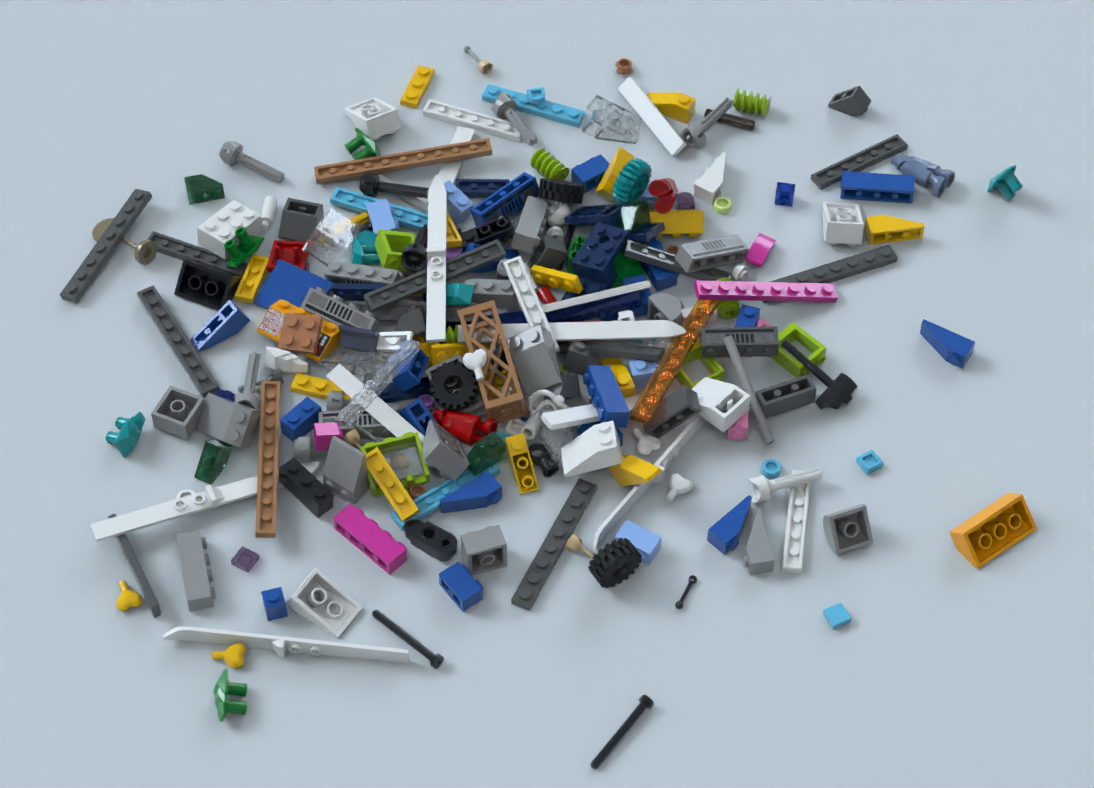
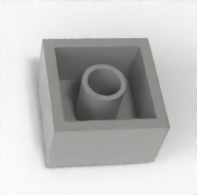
(178, 412)
(484, 550)

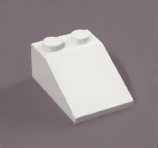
(374, 118)
(842, 223)
(592, 450)
(323, 603)

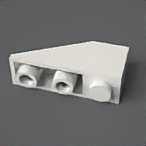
(711, 183)

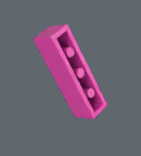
(370, 538)

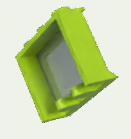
(404, 458)

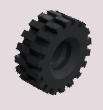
(561, 191)
(457, 400)
(615, 562)

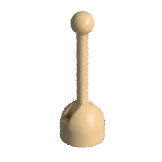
(353, 438)
(575, 543)

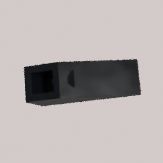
(488, 232)

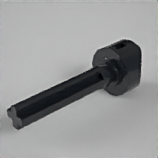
(371, 186)
(414, 254)

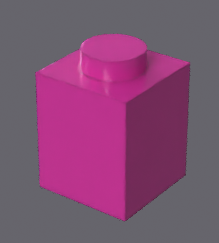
(323, 434)

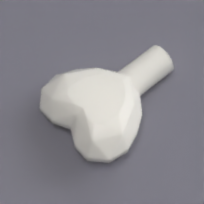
(475, 362)
(646, 443)
(678, 486)

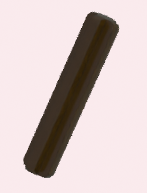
(734, 120)

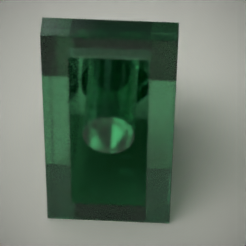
(203, 189)
(634, 215)
(486, 453)
(212, 460)

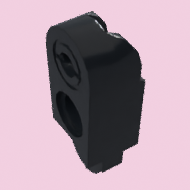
(441, 546)

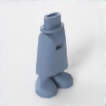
(925, 172)

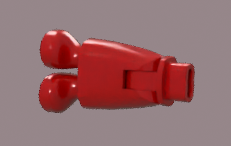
(666, 192)
(463, 425)

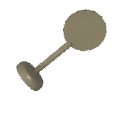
(145, 250)

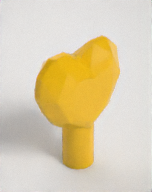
(127, 597)
(232, 655)

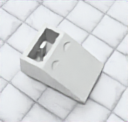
(721, 402)

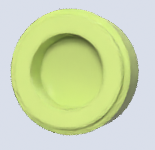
(722, 205)

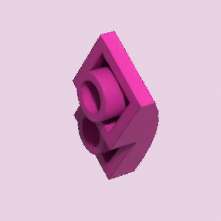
(759, 250)

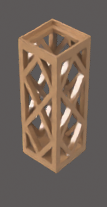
(505, 407)

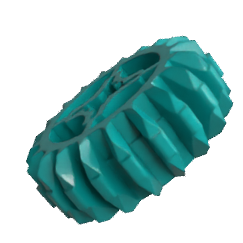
(632, 181)

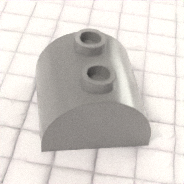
(665, 307)
(848, 529)

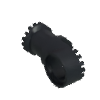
(543, 460)

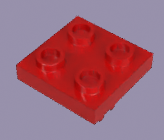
(289, 252)

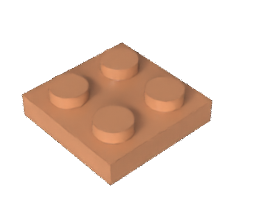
(300, 333)

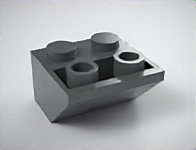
(299, 219)

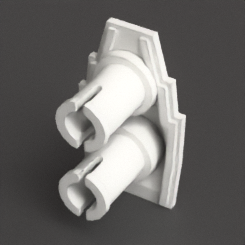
(286, 361)

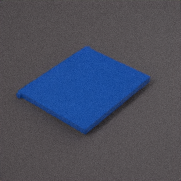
(289, 284)

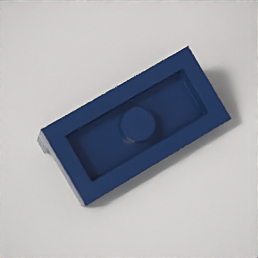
(358, 338)

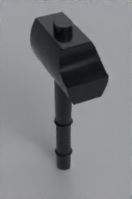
(838, 389)

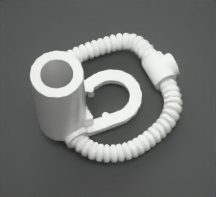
(534, 422)

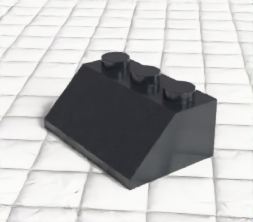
(206, 284)

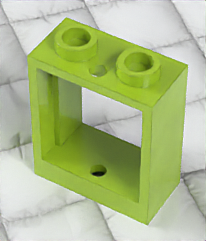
(392, 240)
(792, 333)
(710, 363)

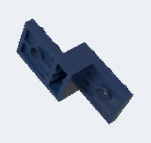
(609, 215)
(595, 260)

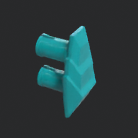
(1006, 183)
(364, 254)
(459, 293)
(128, 435)

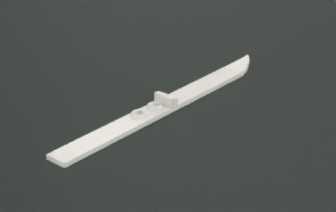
(436, 262)
(593, 330)
(663, 463)
(182, 507)
(295, 645)

